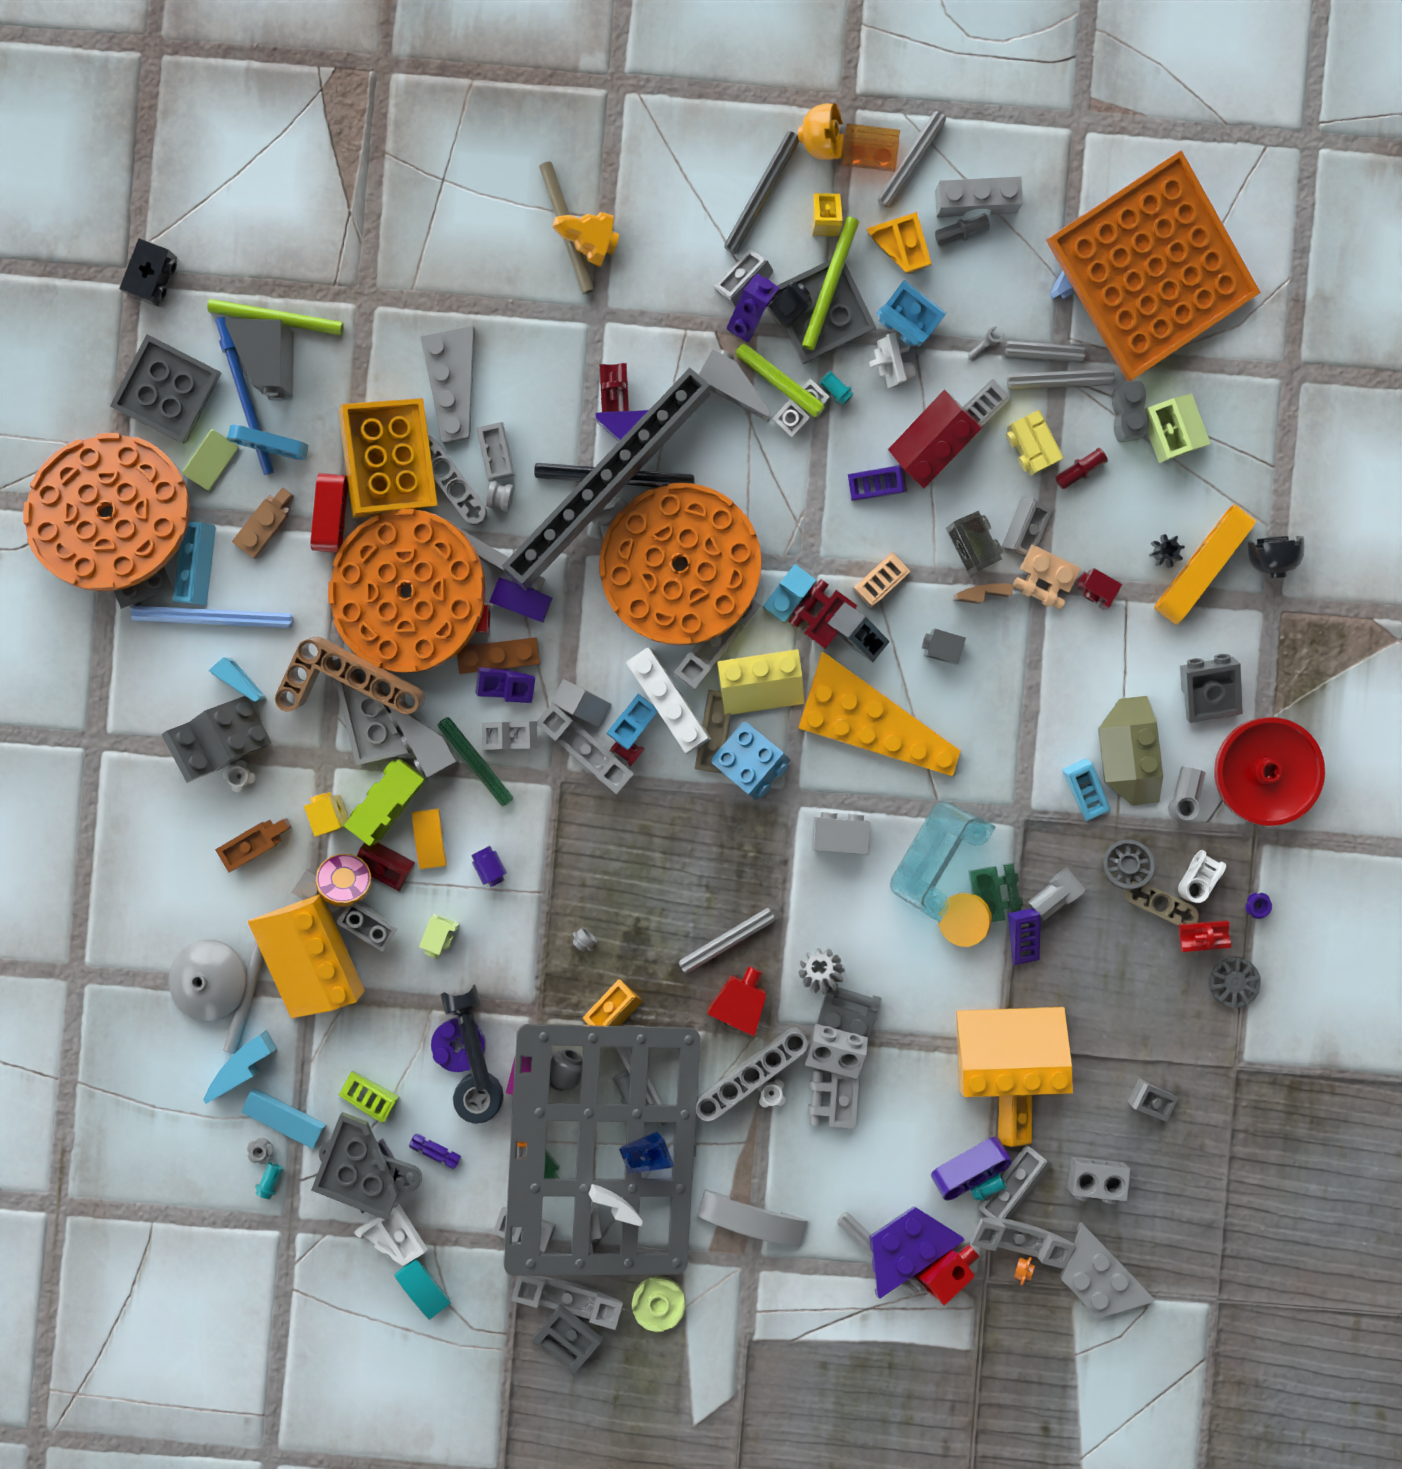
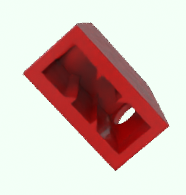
(740, 1001)
(948, 1274)

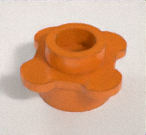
(1024, 1270)

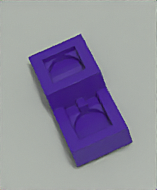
(515, 598)
(505, 684)

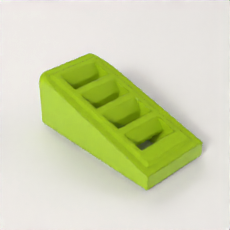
(371, 1110)

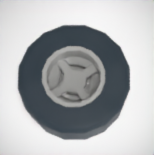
(474, 1106)

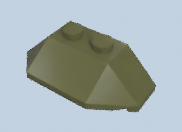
(1132, 751)

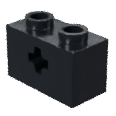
(145, 259)
(858, 632)

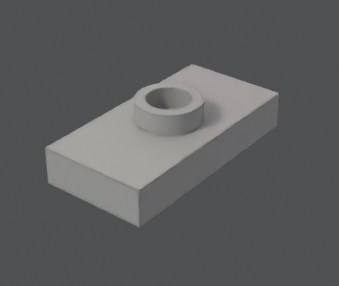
(495, 451)

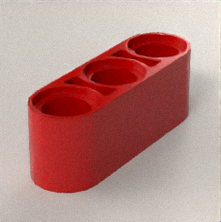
(329, 512)

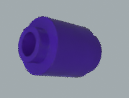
(488, 866)

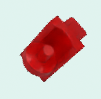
(1204, 936)

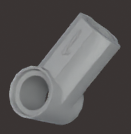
(1187, 790)
(1062, 889)

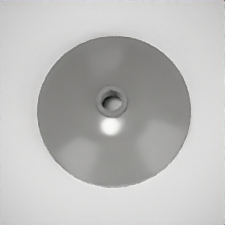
(221, 975)

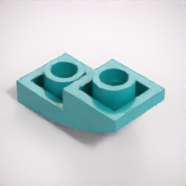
(422, 1288)

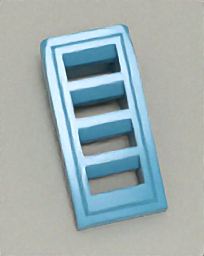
(234, 676)
(1077, 769)

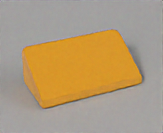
(614, 1006)
(1015, 1120)

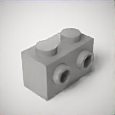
(841, 835)

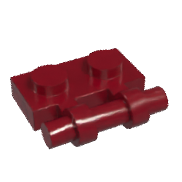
(818, 628)

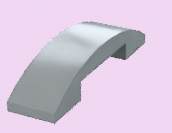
(707, 653)
(585, 748)
(750, 1220)
(1023, 1239)
(578, 1299)

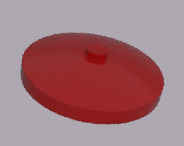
(1269, 771)

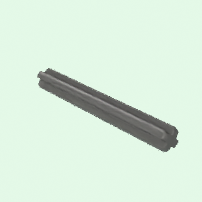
(761, 192)

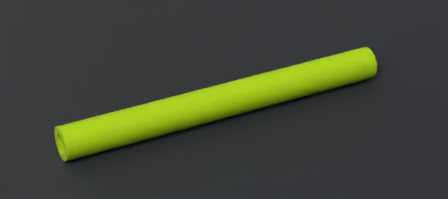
(830, 283)
(289, 319)

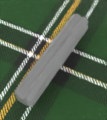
(1044, 351)

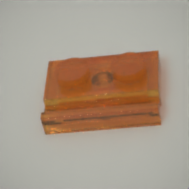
(870, 147)

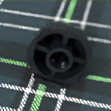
(1276, 555)

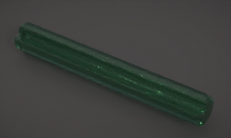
(475, 761)

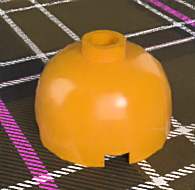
(822, 133)

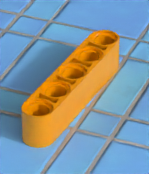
(1205, 564)

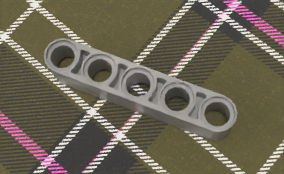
(746, 1086)

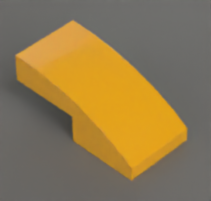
(429, 838)

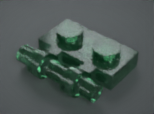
(987, 884)

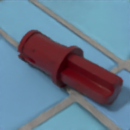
(1081, 468)

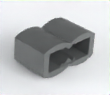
(1128, 405)

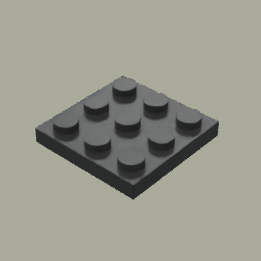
(844, 321)
(165, 389)

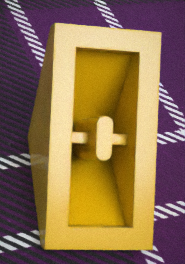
(826, 214)

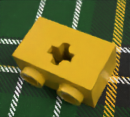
(326, 813)

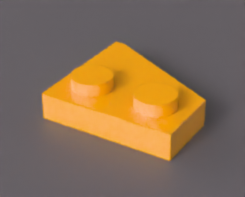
(903, 242)

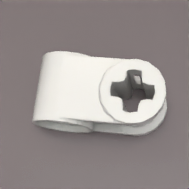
(1201, 875)

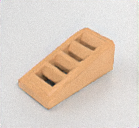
(867, 597)

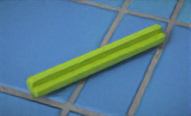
(780, 380)

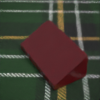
(386, 864)

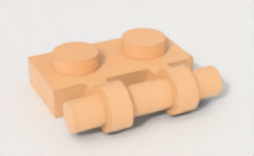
(1049, 568)

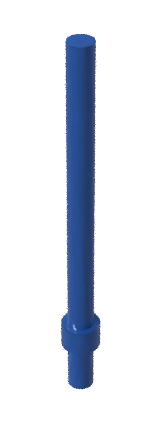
(228, 347)

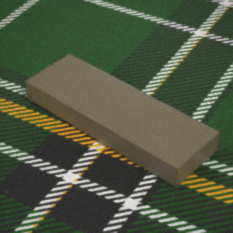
(717, 728)

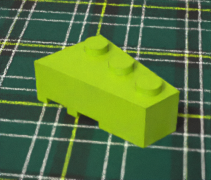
(385, 802)

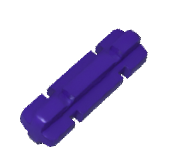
(434, 1151)

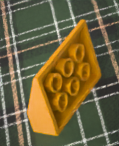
(387, 456)
(307, 957)
(1013, 1052)

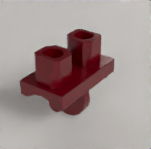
(614, 387)

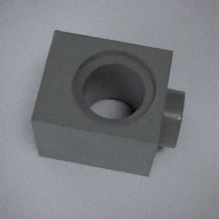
(943, 646)

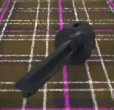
(462, 1006)

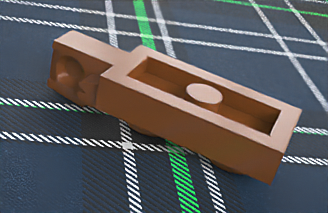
(251, 843)

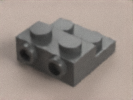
(1212, 688)

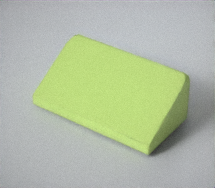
(210, 460)

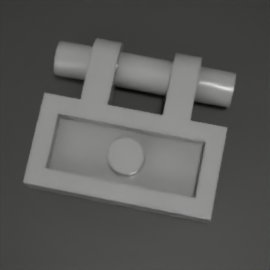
(843, 1100)

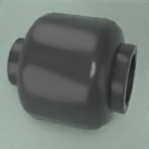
(565, 1070)

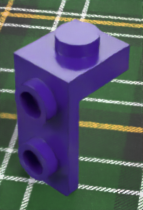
(751, 306)

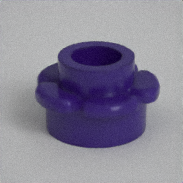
(1265, 908)

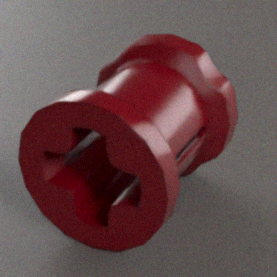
(629, 755)

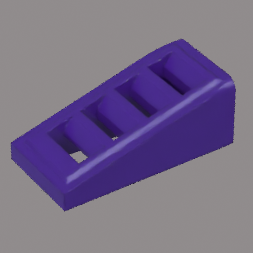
(900, 480)
(1015, 921)

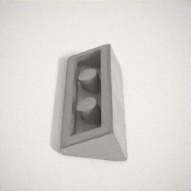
(1019, 1180)

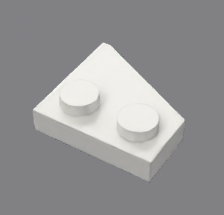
(394, 1236)

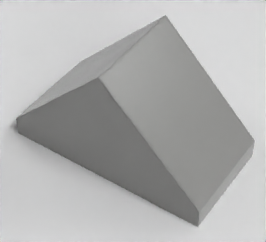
(581, 703)

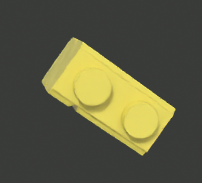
(1034, 443)

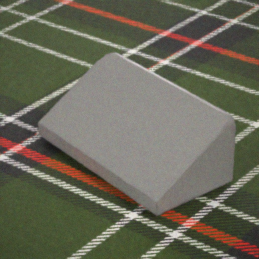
(740, 275)
(1027, 526)

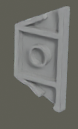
(1100, 1278)

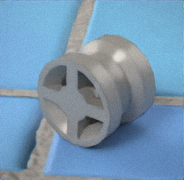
(499, 496)

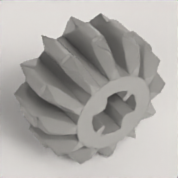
(828, 963)

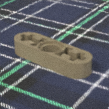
(1181, 905)

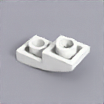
(794, 417)

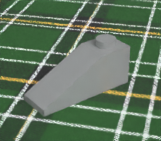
(732, 384)

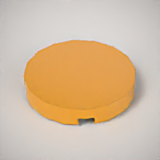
(966, 920)

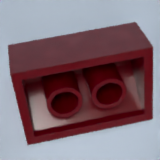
(934, 438)

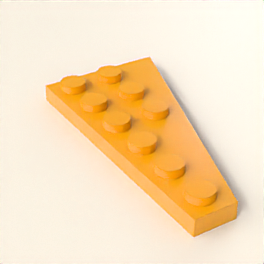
(859, 715)

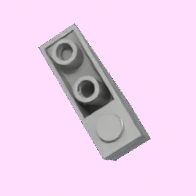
(428, 745)

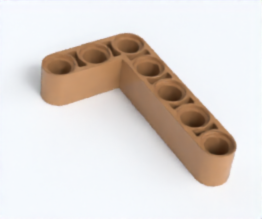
(347, 674)

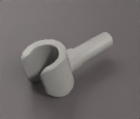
(988, 341)

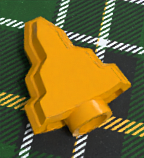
(590, 234)

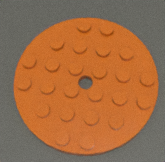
(108, 551)
(444, 598)
(689, 603)

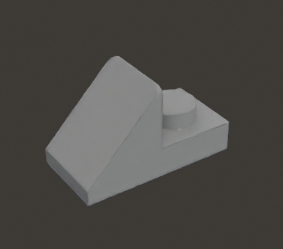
(1152, 1100)

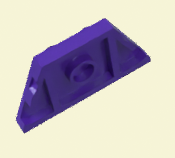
(908, 1247)

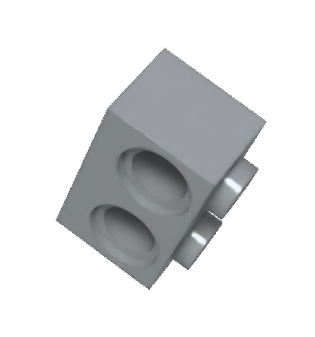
(836, 1051)
(1100, 1173)

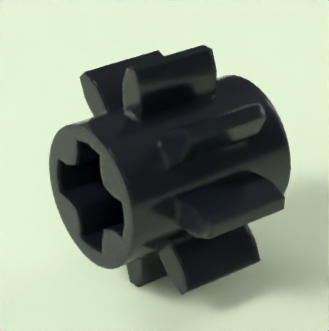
(1165, 543)

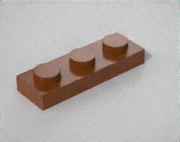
(499, 655)

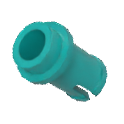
(837, 388)
(269, 1181)
(989, 1187)

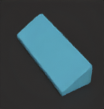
(194, 564)
(283, 1118)

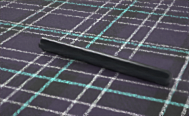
(578, 473)

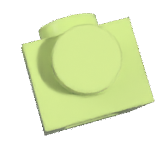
(438, 936)

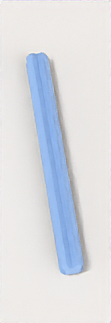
(209, 616)

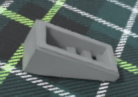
(983, 392)

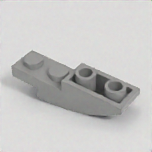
(357, 918)

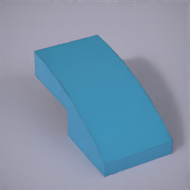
(632, 721)

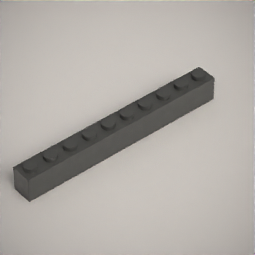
(607, 479)

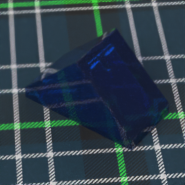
(646, 1154)

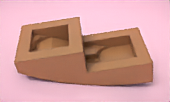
(977, 593)

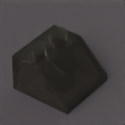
(974, 542)

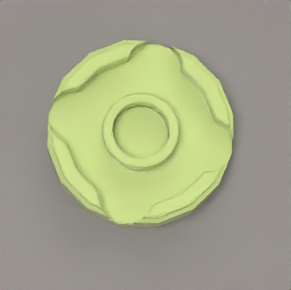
(658, 1303)

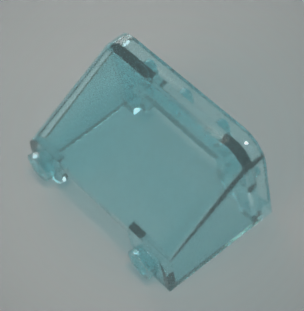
(931, 853)

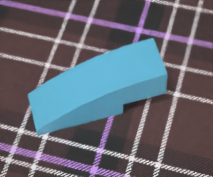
(240, 1066)

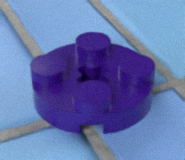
(444, 1052)

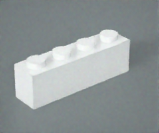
(668, 700)

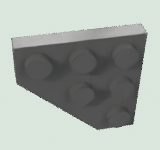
(356, 1169)

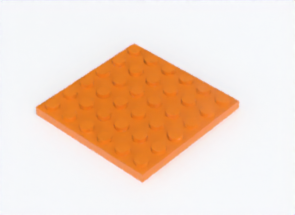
(1153, 266)

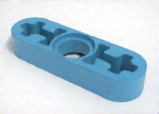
(267, 442)

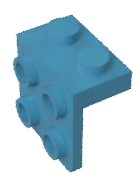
(911, 314)
(751, 761)

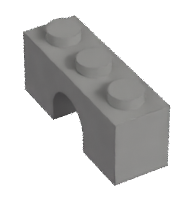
(995, 194)

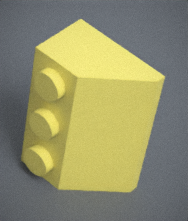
(761, 682)

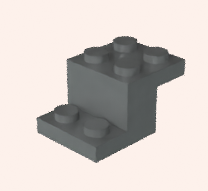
(216, 738)

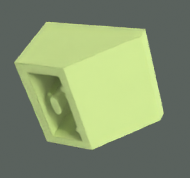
(1176, 428)

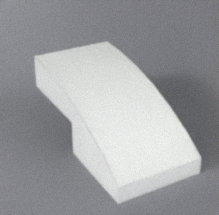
(620, 1208)

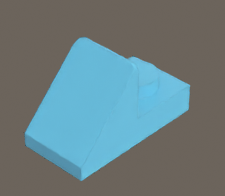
(789, 593)

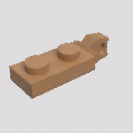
(264, 523)

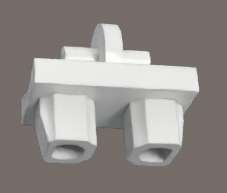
(889, 360)

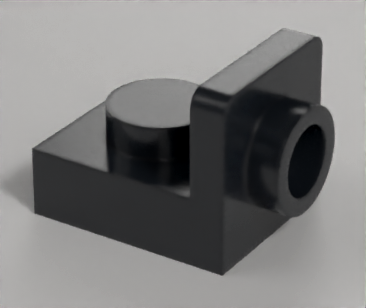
(790, 303)

